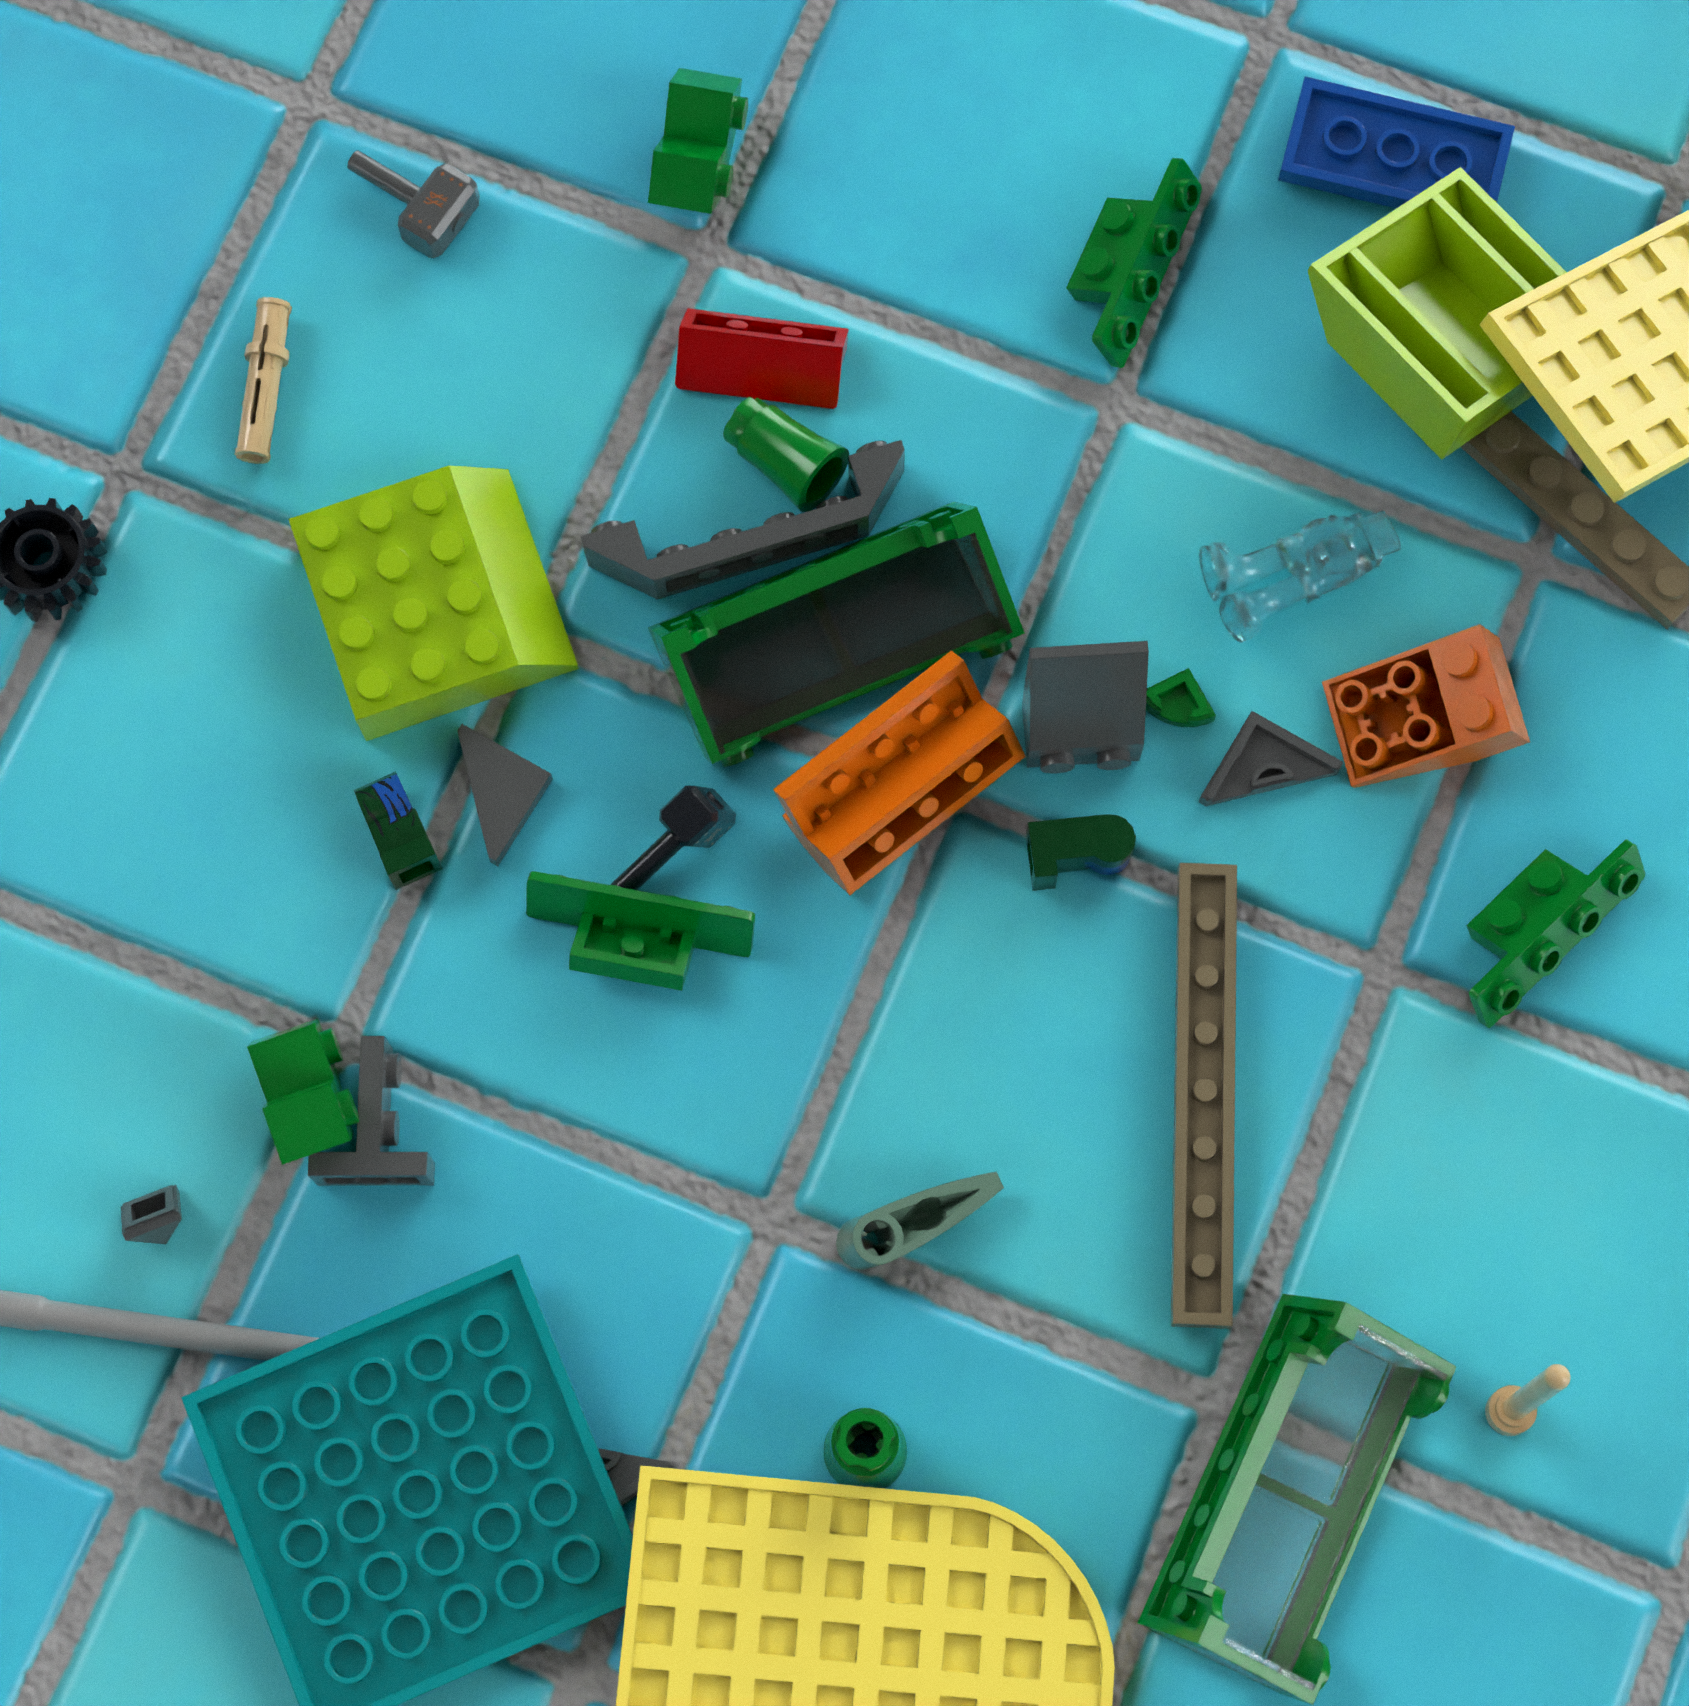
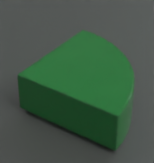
(1179, 701)

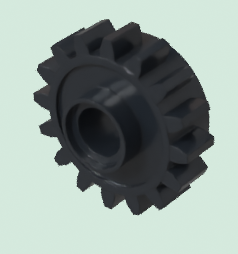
(65, 575)

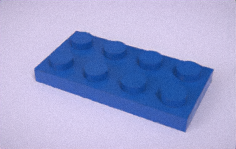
(1387, 145)

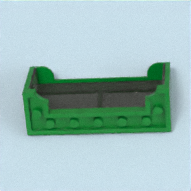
(836, 629)

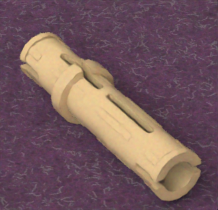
(266, 359)

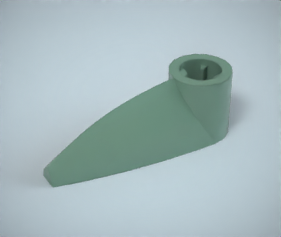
(913, 1220)

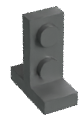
(376, 1131)

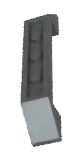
(620, 554)

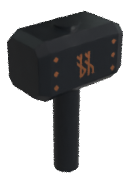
(692, 819)

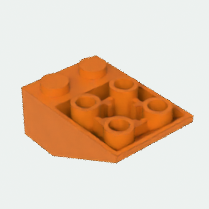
(1426, 708)

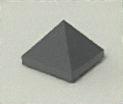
(152, 1216)

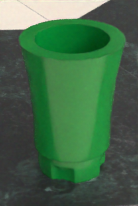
(786, 452)
(858, 1469)

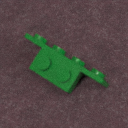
(1130, 257)
(1542, 920)
(635, 931)

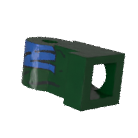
(397, 831)
(1077, 844)

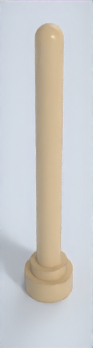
(1514, 1408)

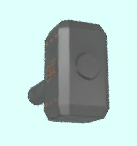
(432, 211)

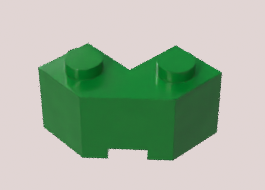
(699, 132)
(303, 1090)

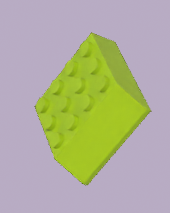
(1411, 302)
(432, 596)

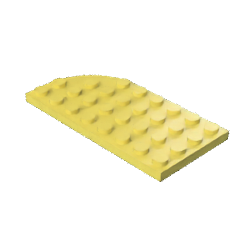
(1611, 356)
(850, 1600)

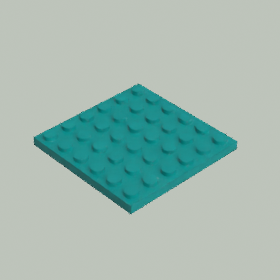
(416, 1493)

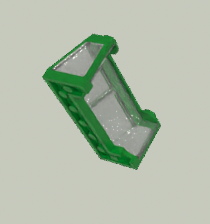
(1292, 1491)

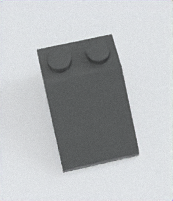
(1085, 705)

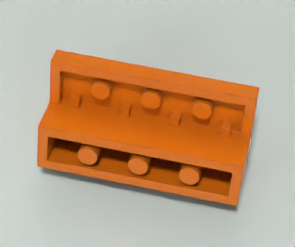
(898, 774)

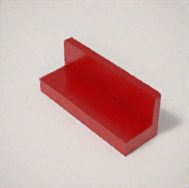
(760, 358)

